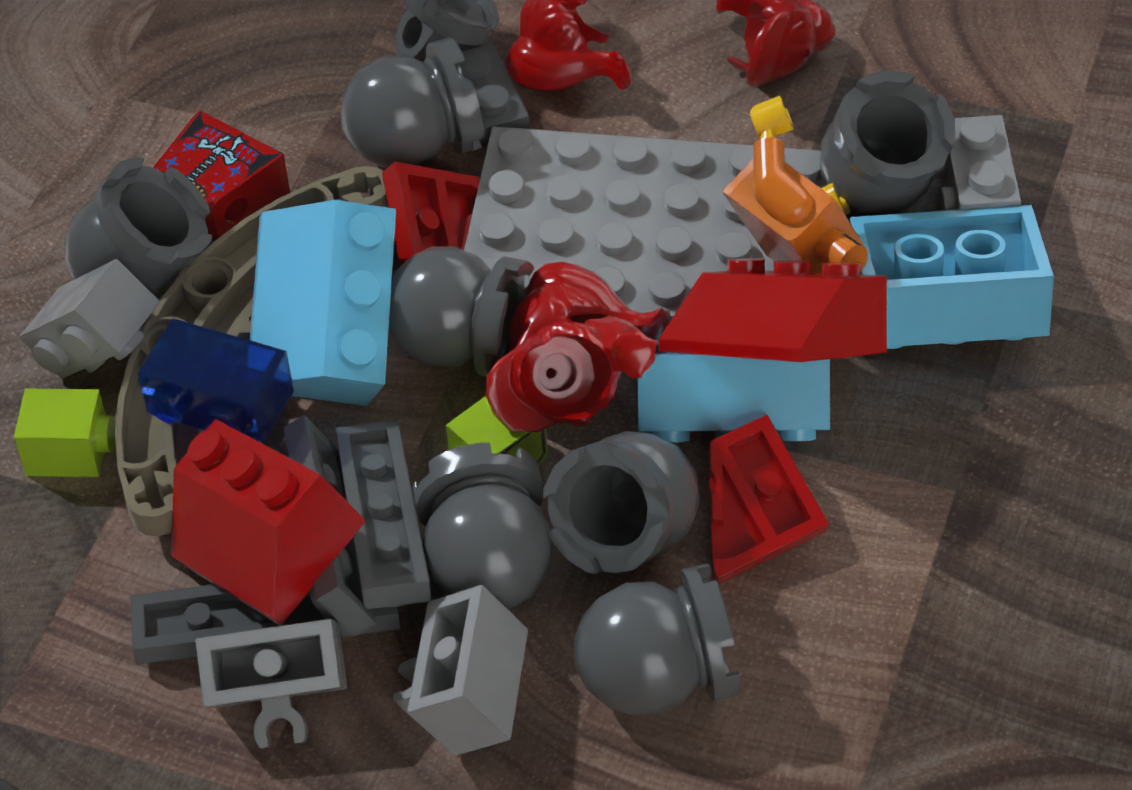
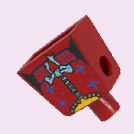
(228, 169)

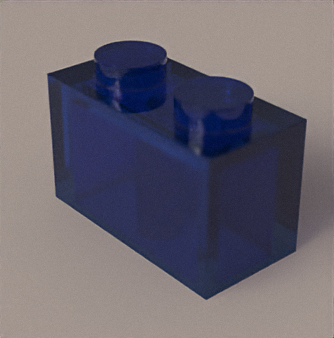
(215, 375)

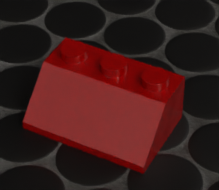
(781, 313)
(255, 520)

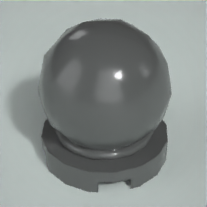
(410, 107)
(886, 143)
(142, 220)
(455, 307)
(621, 501)
(484, 523)
(652, 646)

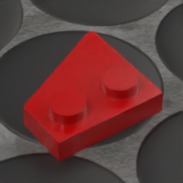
(430, 207)
(756, 500)

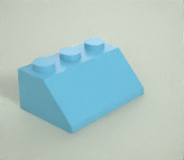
(960, 274)
(326, 296)
(727, 392)

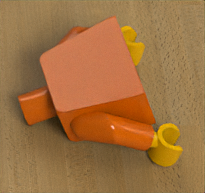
(784, 208)

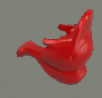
(779, 36)
(555, 49)
(574, 295)
(585, 373)

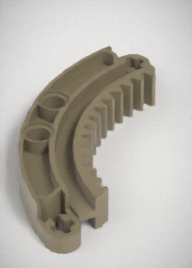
(217, 296)

